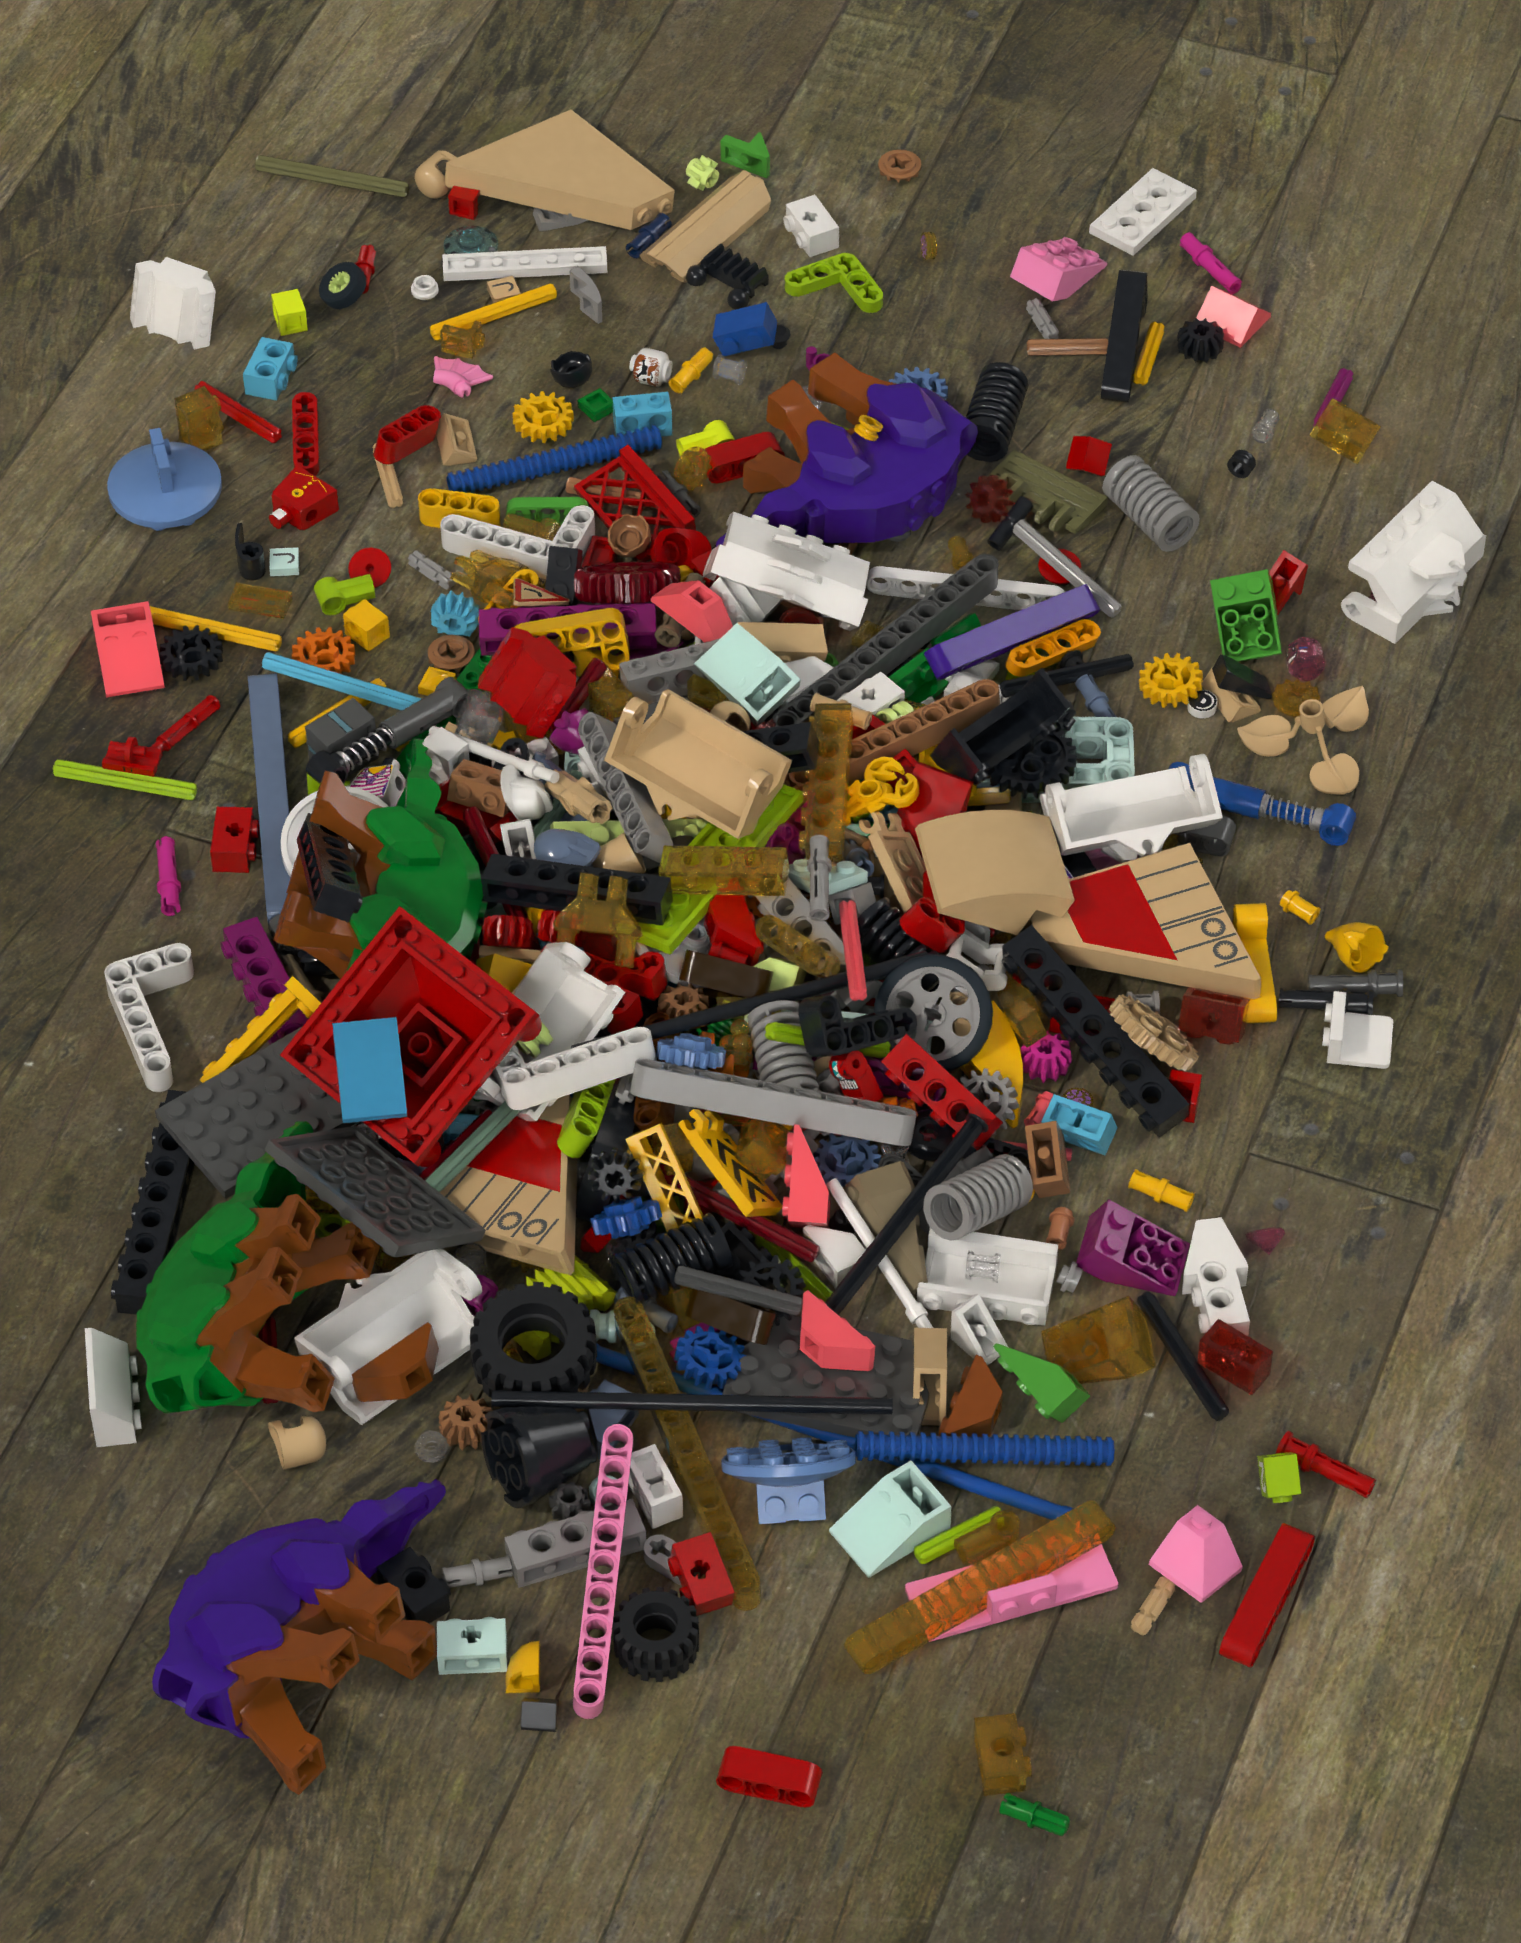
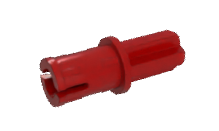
(365, 263)

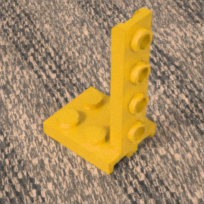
(265, 1026)

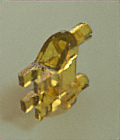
(488, 576)
(601, 917)

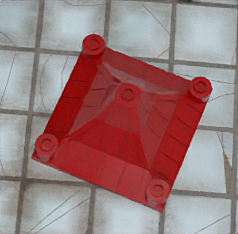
(449, 1022)

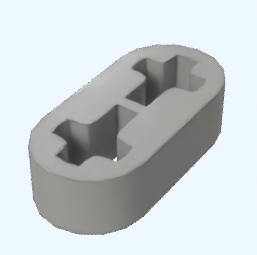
(659, 1561)

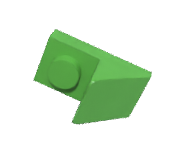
(746, 156)

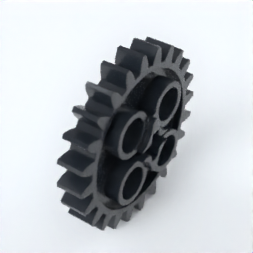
(1036, 765)

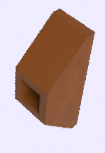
(399, 1369)
(976, 1405)

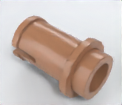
(1061, 1221)

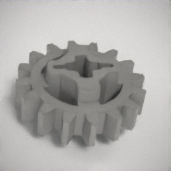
(998, 1104)

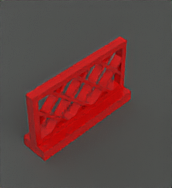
(650, 486)

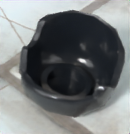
(571, 369)

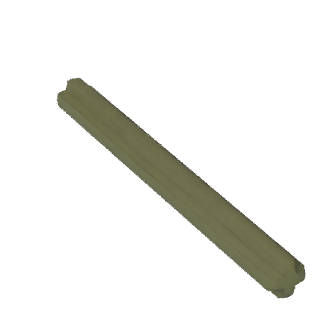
(332, 176)

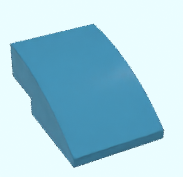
(369, 1070)

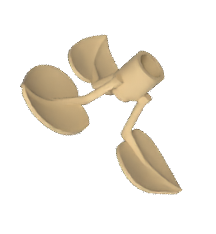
(1345, 711)

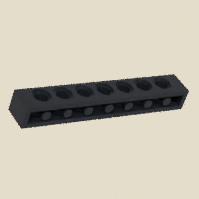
(1032, 948)
(153, 1217)

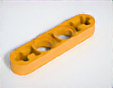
(1049, 643)

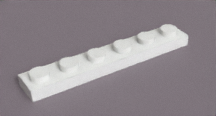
(523, 263)

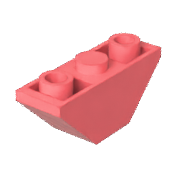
(695, 609)
(831, 1338)

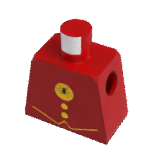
(302, 500)

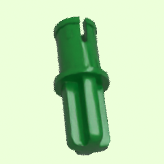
(1034, 1814)

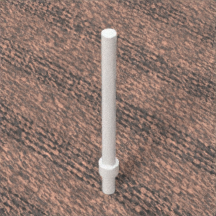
(531, 768)
(914, 1311)

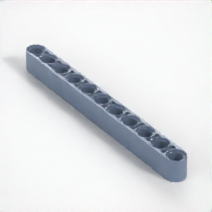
(270, 784)

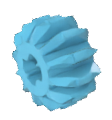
(455, 614)

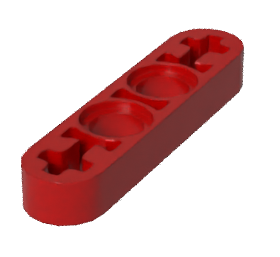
(303, 435)

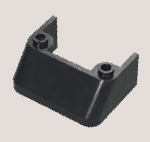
(1002, 730)

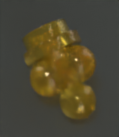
(739, 1044)

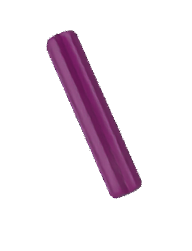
(1337, 390)

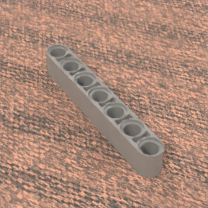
(627, 795)

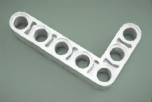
(464, 535)
(126, 987)
(571, 1069)

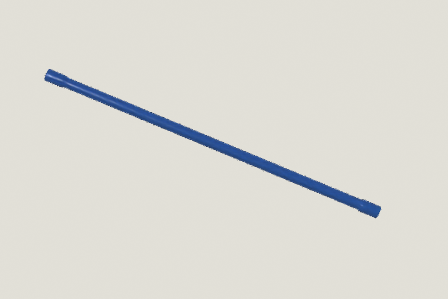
(929, 1469)

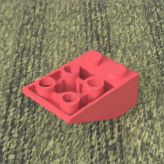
(127, 649)
(809, 1195)

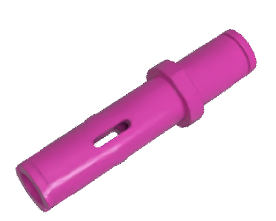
(1203, 256)
(168, 885)

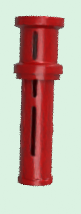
(1311, 1458)

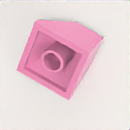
(1197, 1555)

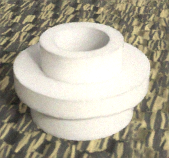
(424, 287)

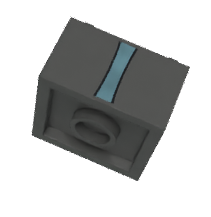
(340, 729)

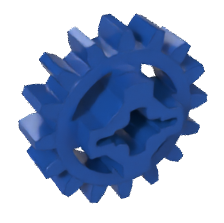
(626, 1217)
(708, 1357)

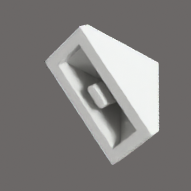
(519, 839)
(976, 1330)

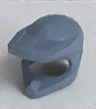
(566, 847)

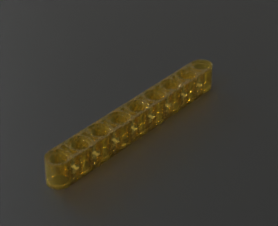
(966, 1592)

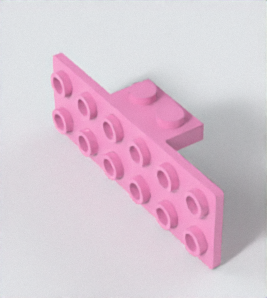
(1074, 1581)

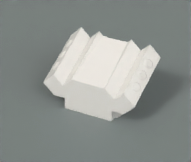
(173, 301)
(743, 602)

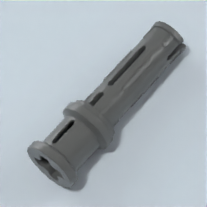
(1381, 982)

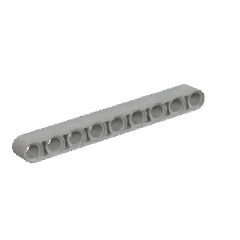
(773, 1102)

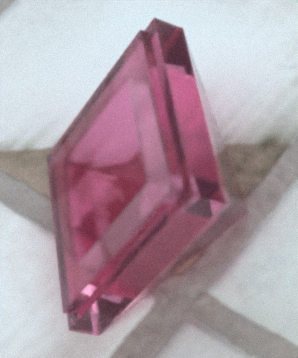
(1266, 1238)

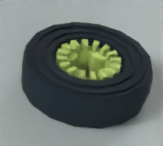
(349, 279)

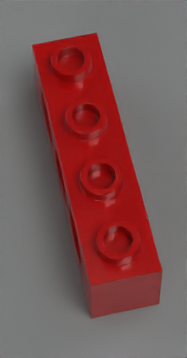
(906, 1058)

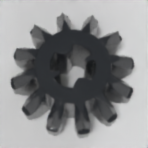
(1200, 340)
(623, 1184)

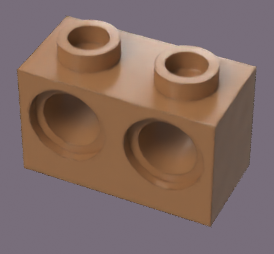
(477, 786)

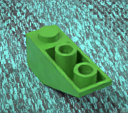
(1052, 1386)

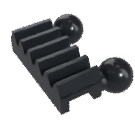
(731, 271)

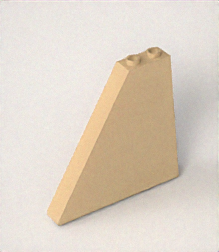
(565, 170)

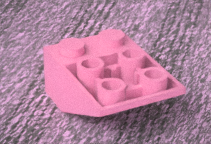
(1056, 267)

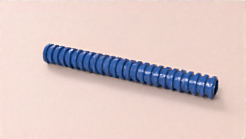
(553, 460)
(984, 1448)

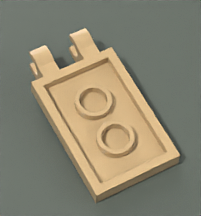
(897, 857)

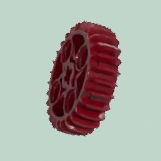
(623, 581)

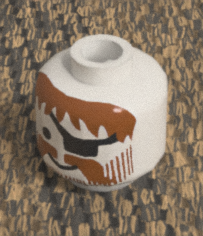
(651, 367)

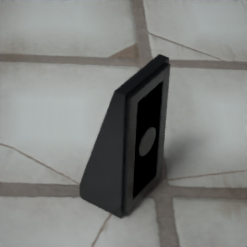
(1239, 678)

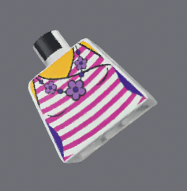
(382, 781)

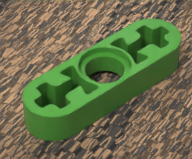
(527, 504)

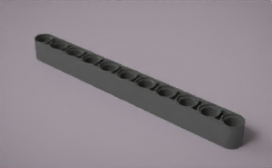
(901, 637)

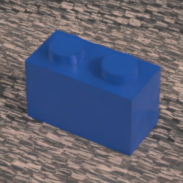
(745, 329)

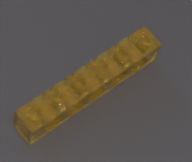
(829, 782)

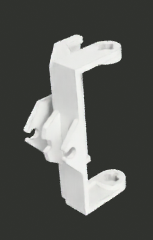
(1415, 564)
(792, 568)
(1133, 812)
(568, 1004)
(386, 1312)

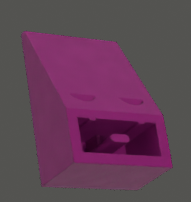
(1131, 1251)

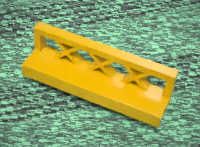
(656, 1182)

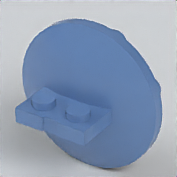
(164, 484)
(789, 1482)

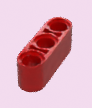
(407, 434)
(730, 456)
(769, 1776)

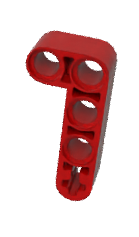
(929, 926)

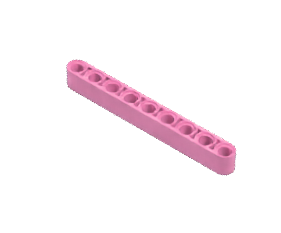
(599, 1584)

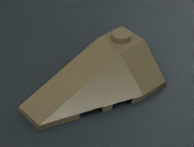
(877, 1197)

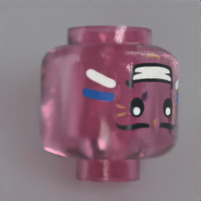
(1305, 658)

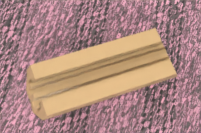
(712, 222)

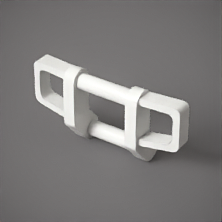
(979, 949)

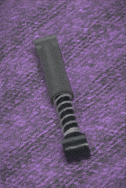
(393, 731)

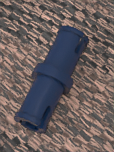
(648, 235)

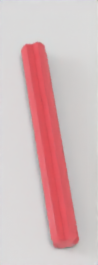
(852, 950)

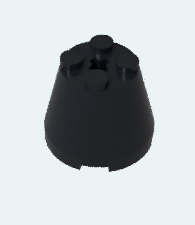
(535, 1449)

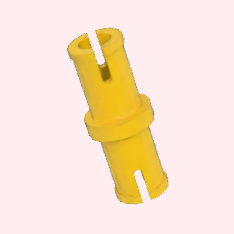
(1161, 1190)

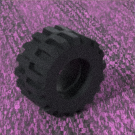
(658, 1657)

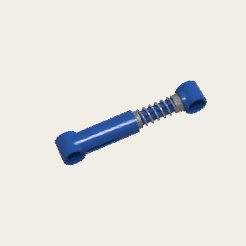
(1332, 823)

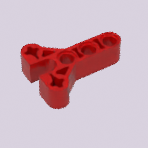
(645, 979)

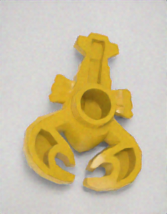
(875, 793)

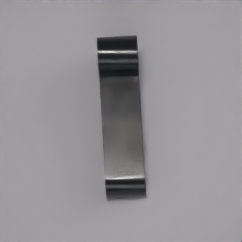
(829, 1035)

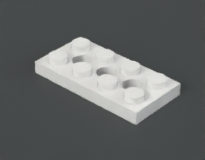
(1145, 225)

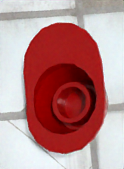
(678, 546)

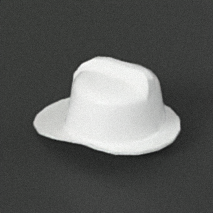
(524, 795)

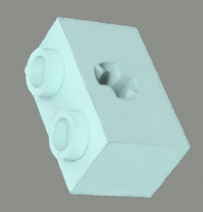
(472, 1646)

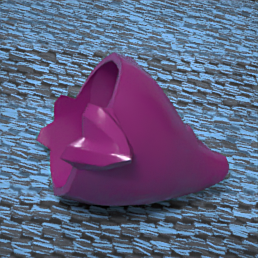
(566, 732)

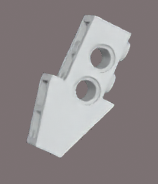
(1216, 1258)

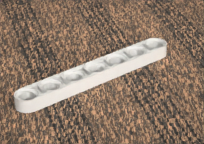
(923, 580)

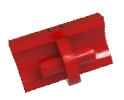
(132, 758)

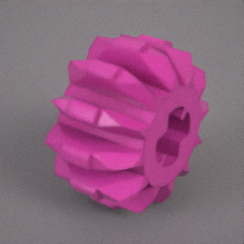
(1047, 1058)

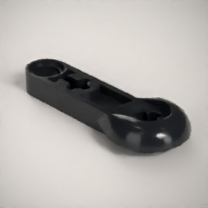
(932, 1149)

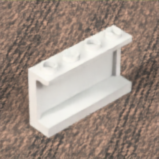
(1023, 1281)

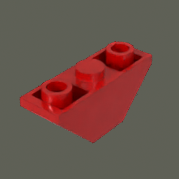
(734, 925)

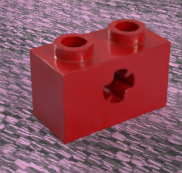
(233, 839)
(701, 1556)

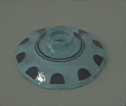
(470, 240)

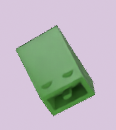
(1247, 615)

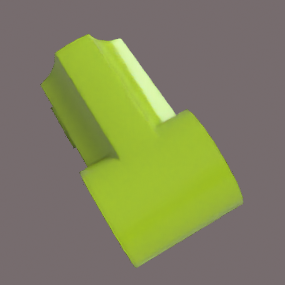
(336, 594)

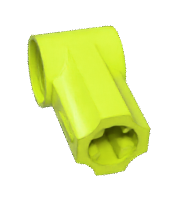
(713, 434)

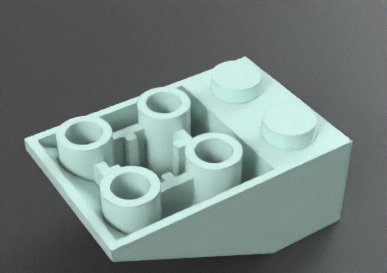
(748, 673)
(892, 1519)

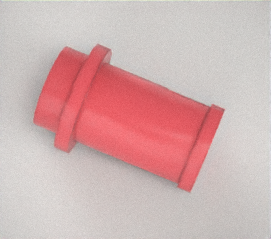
(1038, 1111)

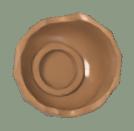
(629, 535)

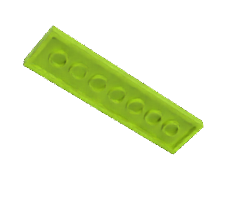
(690, 908)

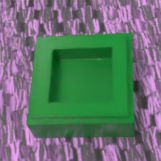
(596, 405)

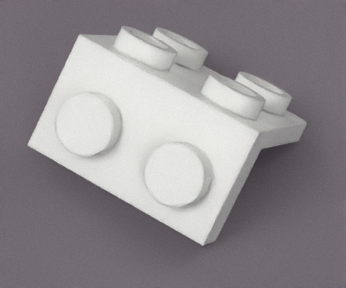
(1356, 1037)

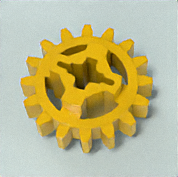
(543, 417)
(1170, 680)

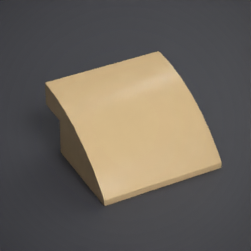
(995, 867)

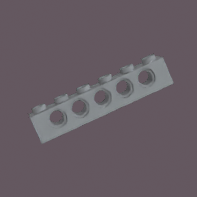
(821, 933)

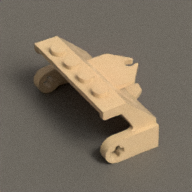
(697, 763)

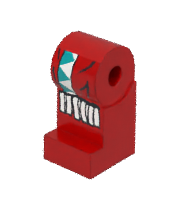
(855, 1076)

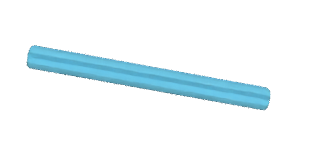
(338, 681)

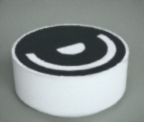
(1204, 705)

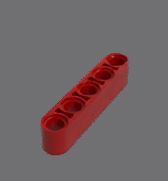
(1267, 1595)

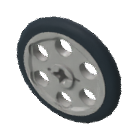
(951, 974)

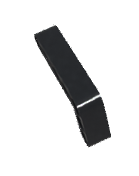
(1128, 310)
(614, 1129)

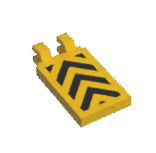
(719, 1153)

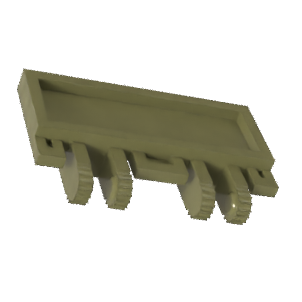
(1050, 493)

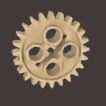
(1153, 1032)

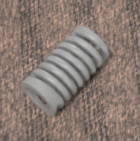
(1151, 503)
(776, 1060)
(978, 1197)

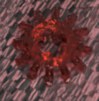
(980, 498)

